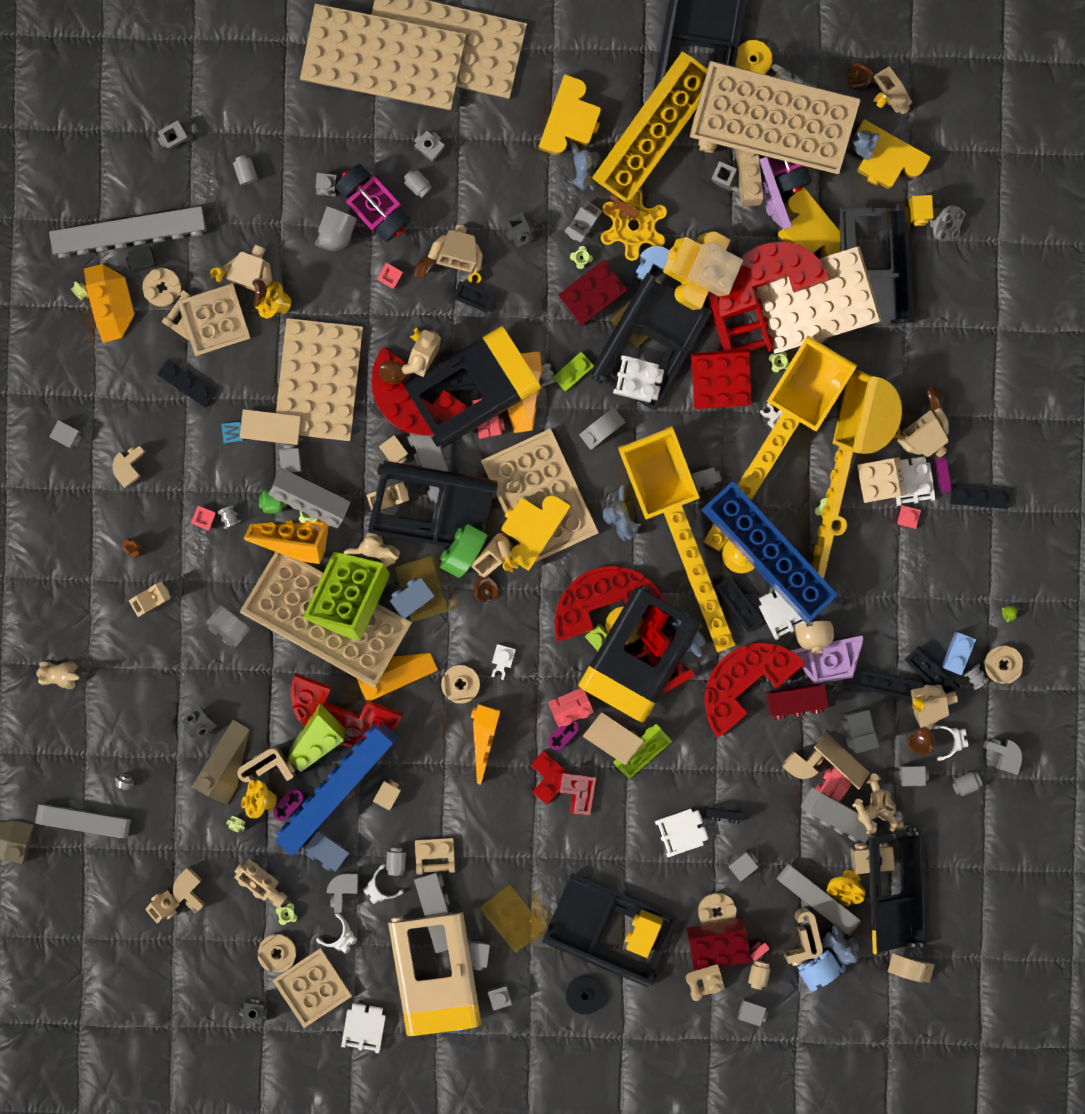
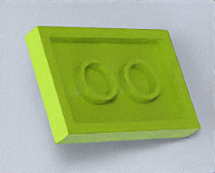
(654, 743)

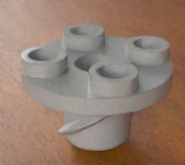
(947, 222)

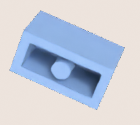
(958, 653)

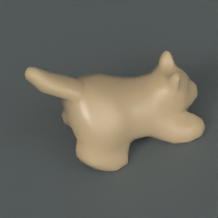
(373, 547)
(61, 674)

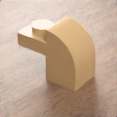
(123, 467)
(392, 496)
(150, 599)
(803, 768)
(183, 889)
(911, 968)

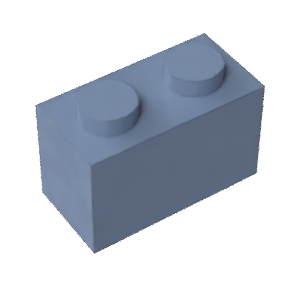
(412, 597)
(326, 850)

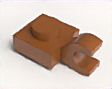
(626, 211)
(131, 547)

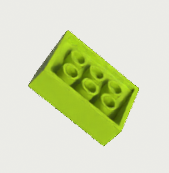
(347, 595)

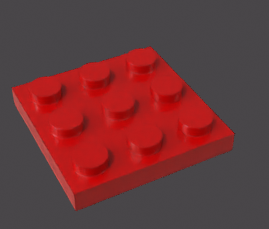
(721, 379)

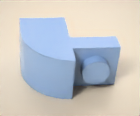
(653, 256)

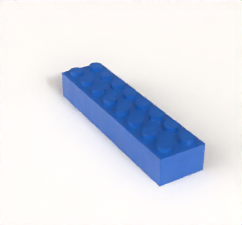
(769, 552)
(340, 783)

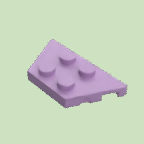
(773, 198)
(834, 663)

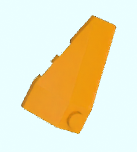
(523, 413)
(296, 540)
(399, 673)
(484, 728)

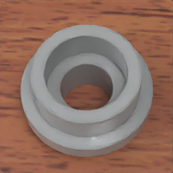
(124, 781)

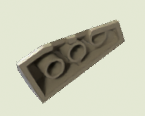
(220, 773)
(15, 840)

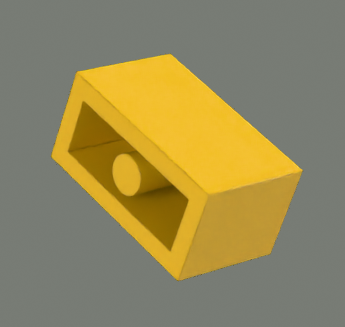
(920, 210)
(644, 933)

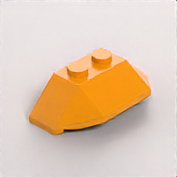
(109, 301)

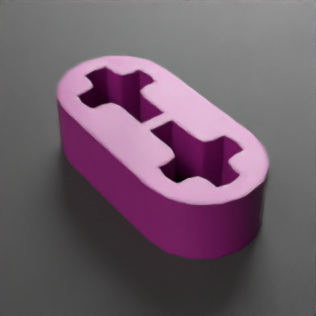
(943, 474)
(566, 737)
(284, 801)

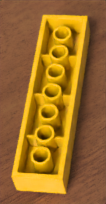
(653, 129)

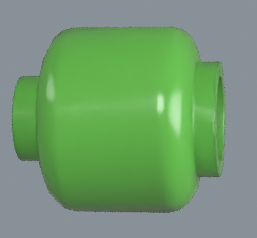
(269, 504)

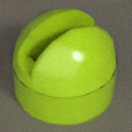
(1010, 613)

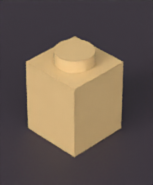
(394, 450)
(387, 794)

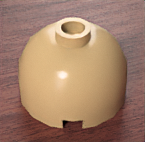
(815, 636)

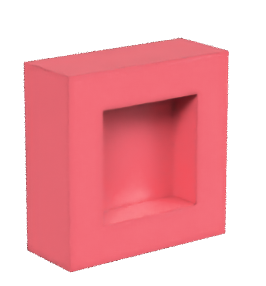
(389, 275)
(908, 517)
(203, 518)
(758, 950)

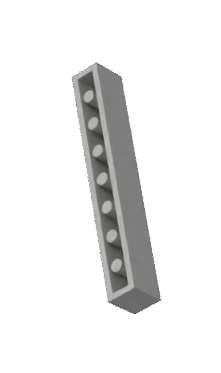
(128, 231)

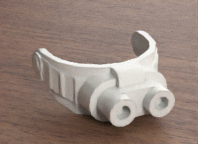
(959, 741)
(375, 894)
(345, 940)

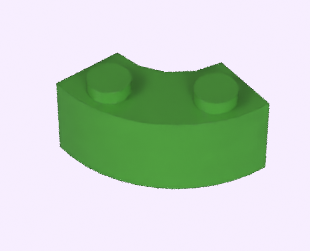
(463, 550)

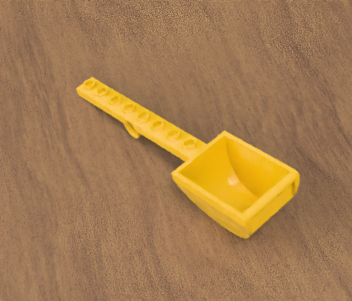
(804, 396)
(865, 424)
(663, 486)

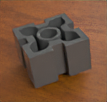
(860, 730)

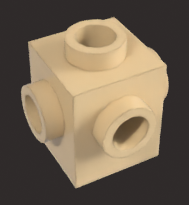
(162, 906)

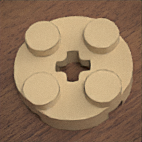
(168, 296)
(1014, 664)
(469, 690)
(714, 901)
(272, 963)

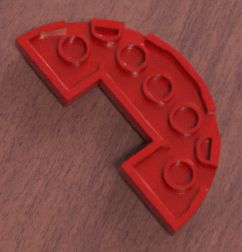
(769, 264)
(400, 409)
(593, 591)
(737, 673)
(309, 693)

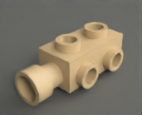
(259, 880)

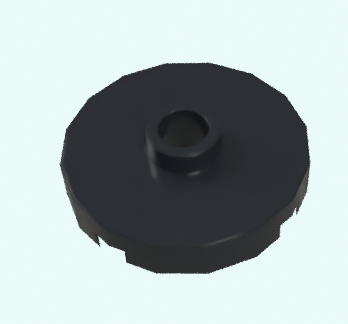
(580, 985)

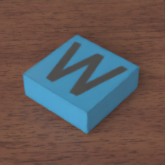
(231, 432)

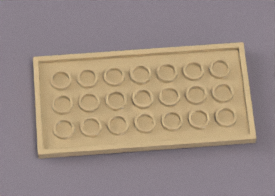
(490, 43)
(383, 57)
(774, 117)
(282, 600)

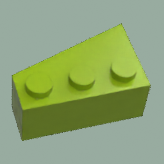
(316, 739)

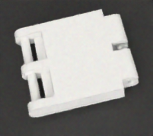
(639, 379)
(917, 480)
(778, 614)
(682, 831)
(364, 1027)

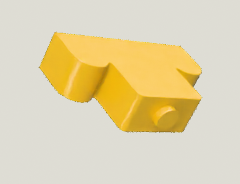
(570, 118)
(890, 158)
(810, 226)
(680, 262)
(533, 527)

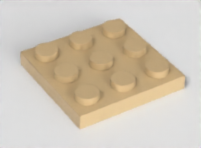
(213, 319)
(312, 987)

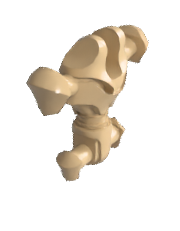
(880, 806)

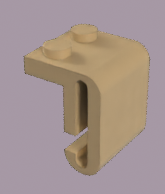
(285, 766)
(797, 955)

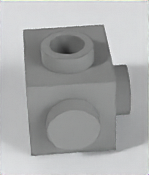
(429, 145)

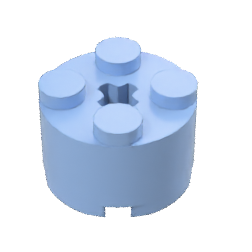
(820, 970)

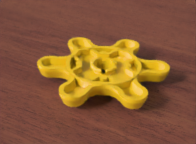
(644, 234)

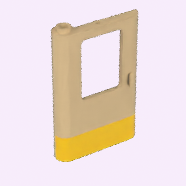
(439, 1002)

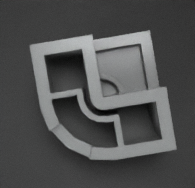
(335, 230)

